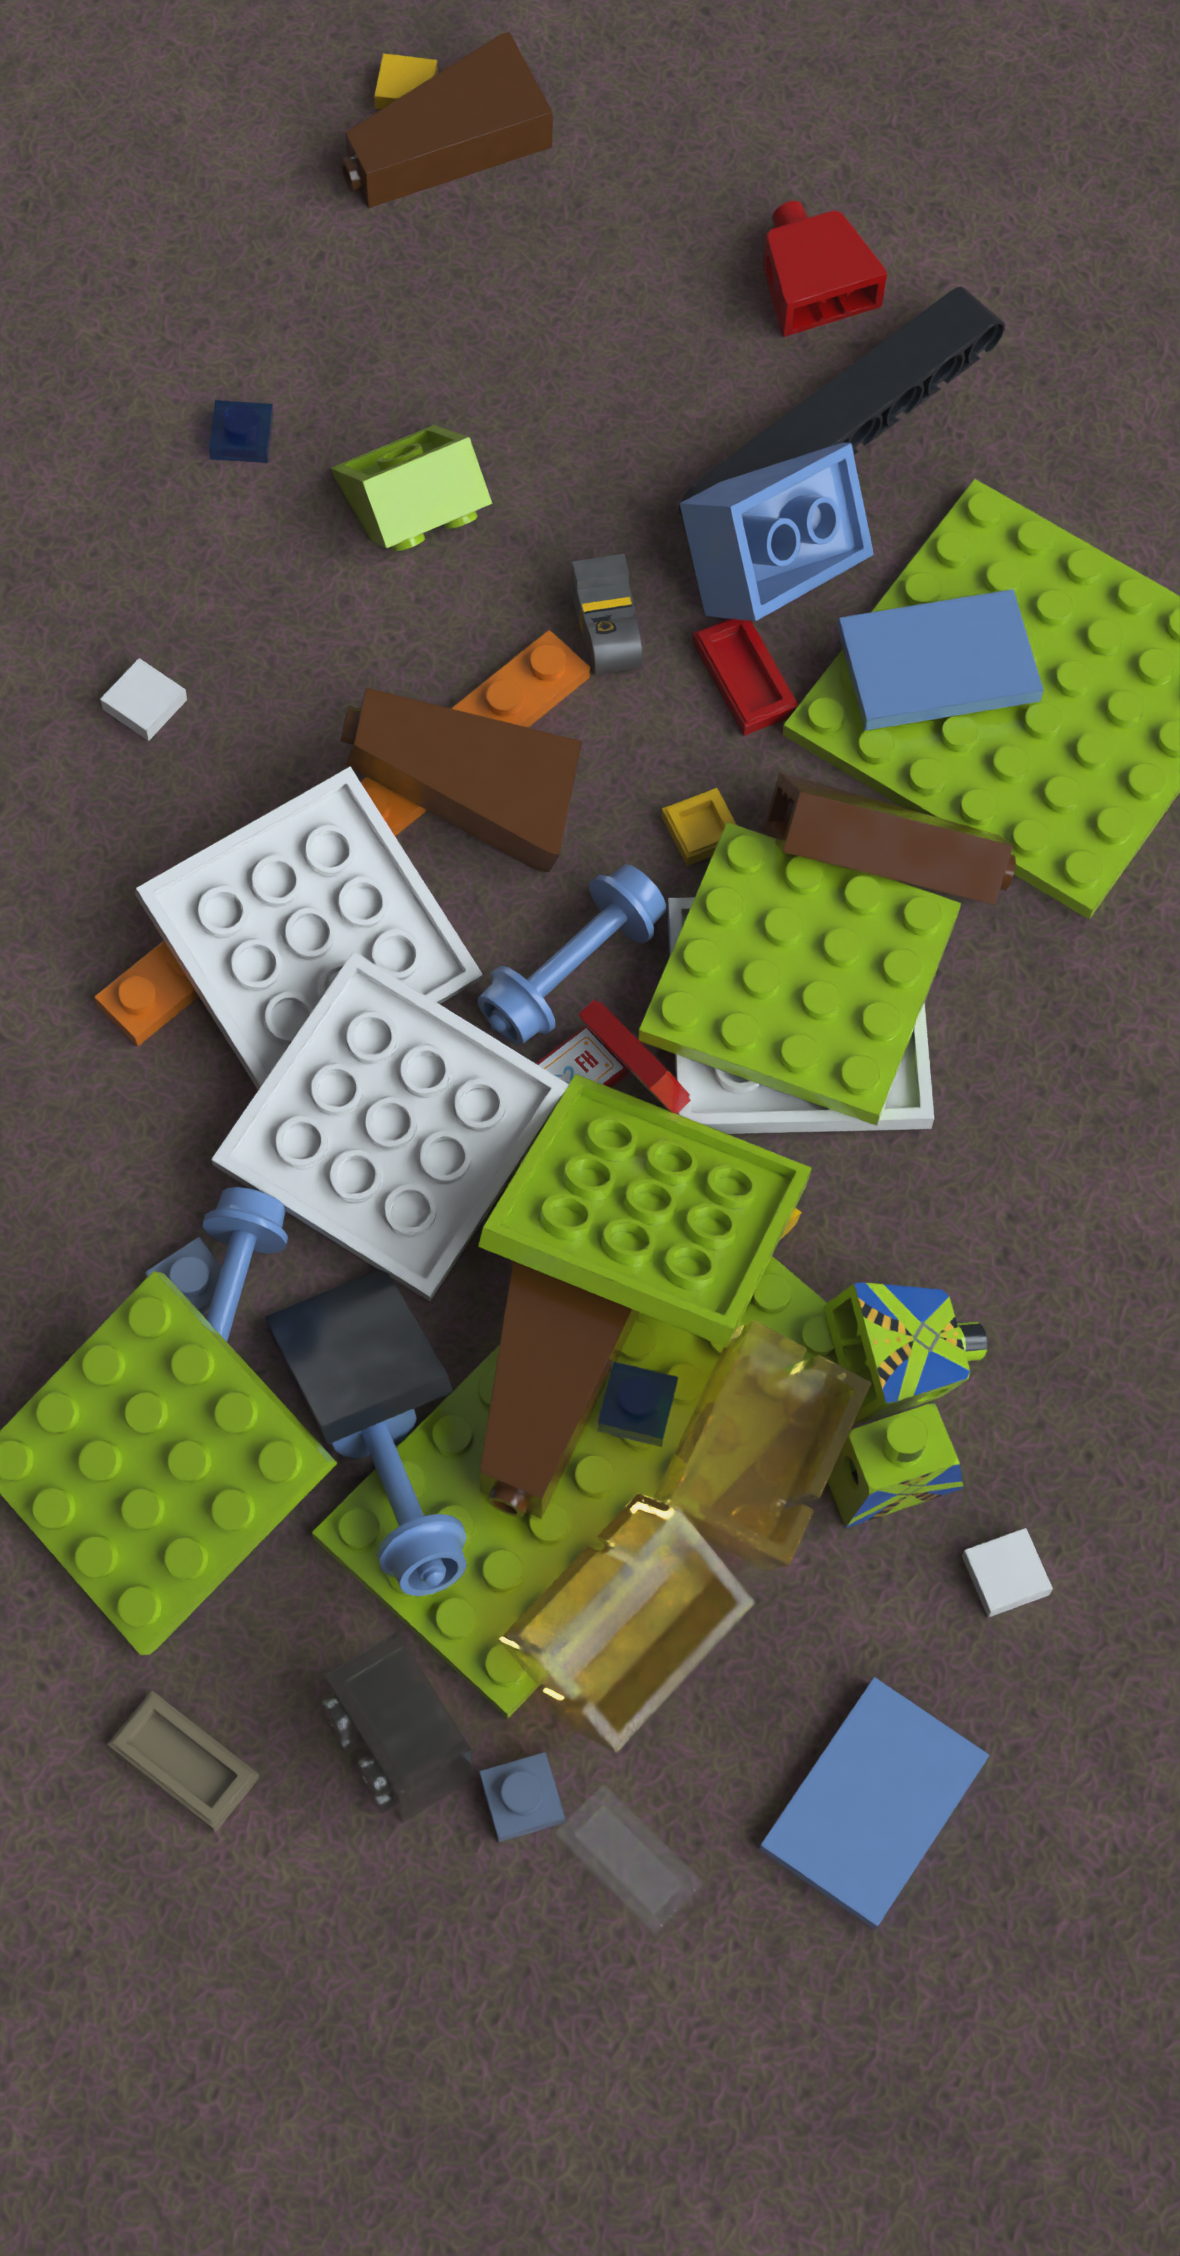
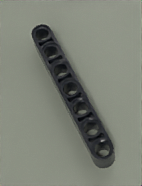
(875, 388)

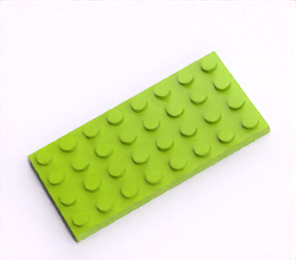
(520, 1557)

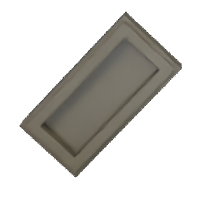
(183, 1761)

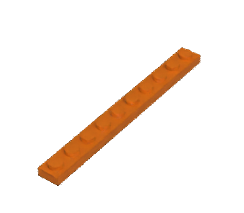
(516, 694)

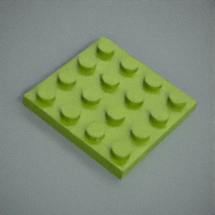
(800, 974)
(647, 1209)
(155, 1463)

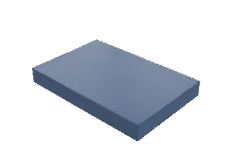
(939, 659)
(874, 1803)

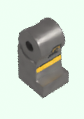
(606, 613)

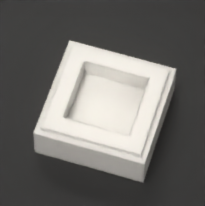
(143, 699)
(1007, 1572)

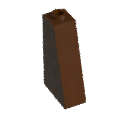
(450, 126)
(469, 769)
(887, 840)
(546, 1383)

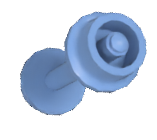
(518, 1005)
(246, 1223)
(423, 1550)

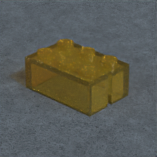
(761, 1442)
(627, 1621)

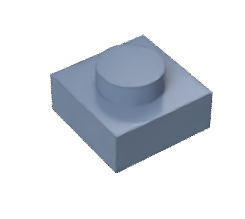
(193, 1273)
(522, 1797)

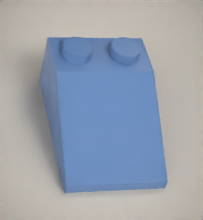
(776, 532)

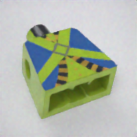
(902, 1344)
(897, 1465)

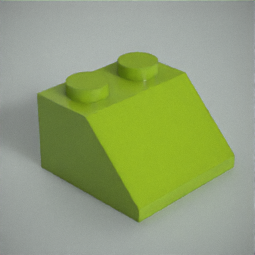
(414, 486)

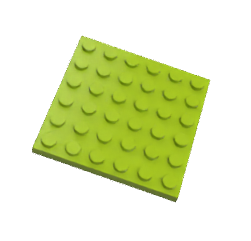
(1058, 777)

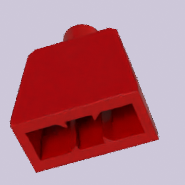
(819, 269)

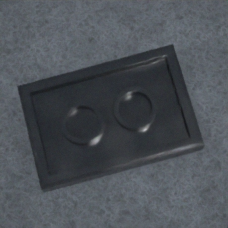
(358, 1355)

